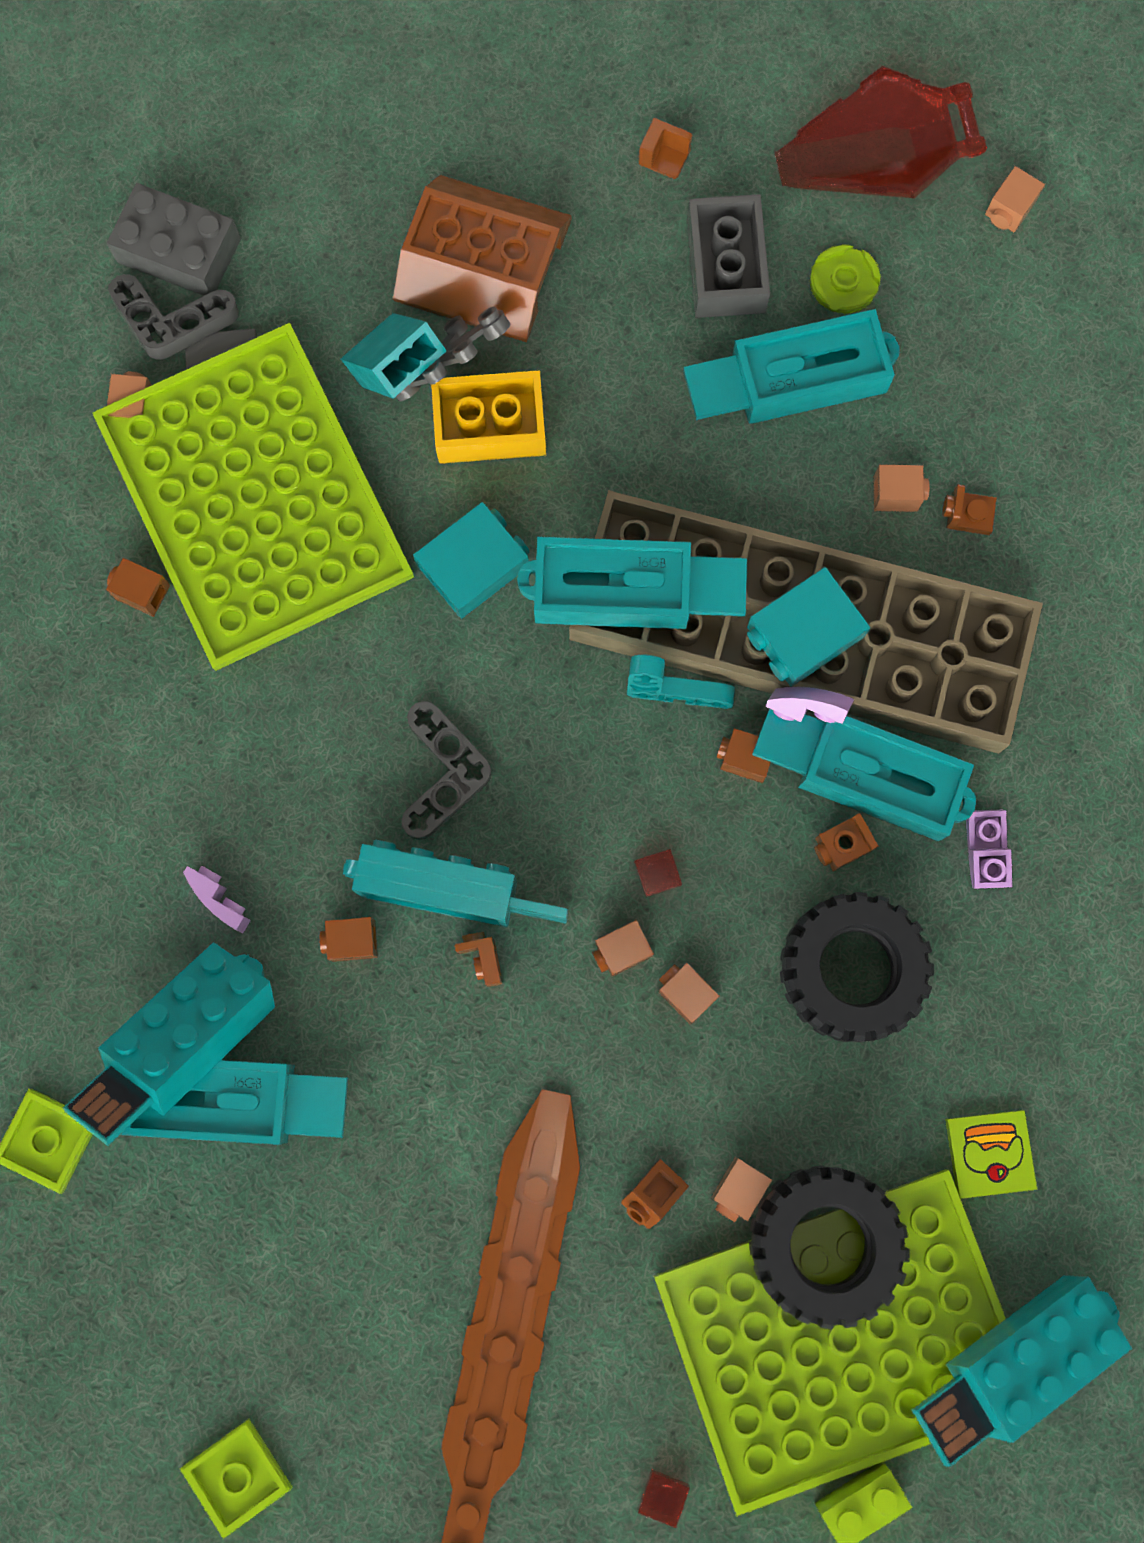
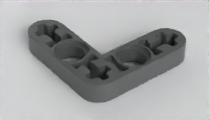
(169, 327)
(452, 779)

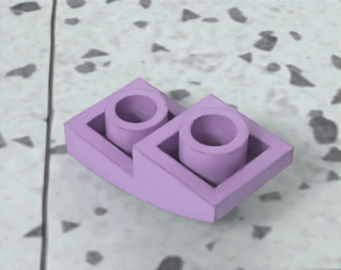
(794, 702)
(988, 850)
(207, 889)

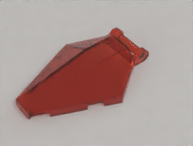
(882, 139)

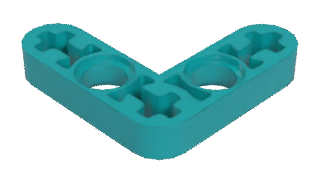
(648, 682)

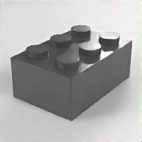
(174, 240)
(728, 256)

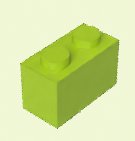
(863, 1505)

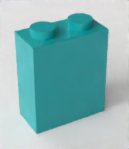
(393, 355)
(472, 559)
(807, 627)

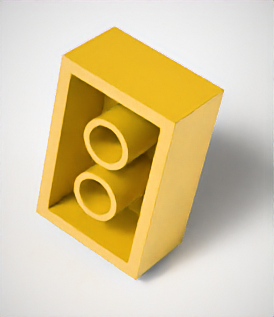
(488, 417)

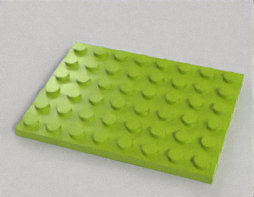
(253, 497)
(815, 1402)

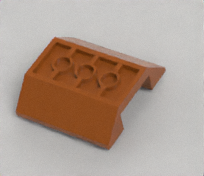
(478, 253)

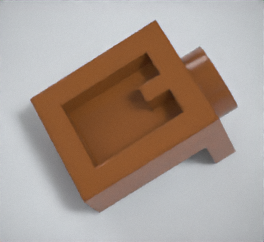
(969, 511)
(487, 964)
(654, 1195)

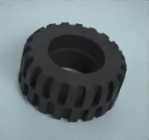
(906, 956)
(882, 1257)

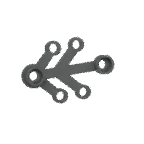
(459, 350)

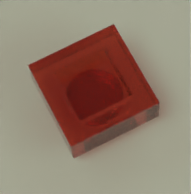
(658, 873)
(663, 1498)

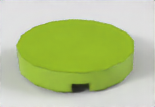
(851, 286)

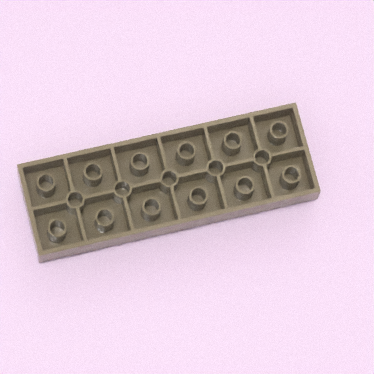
(932, 663)

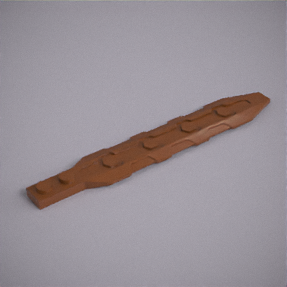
(510, 1312)

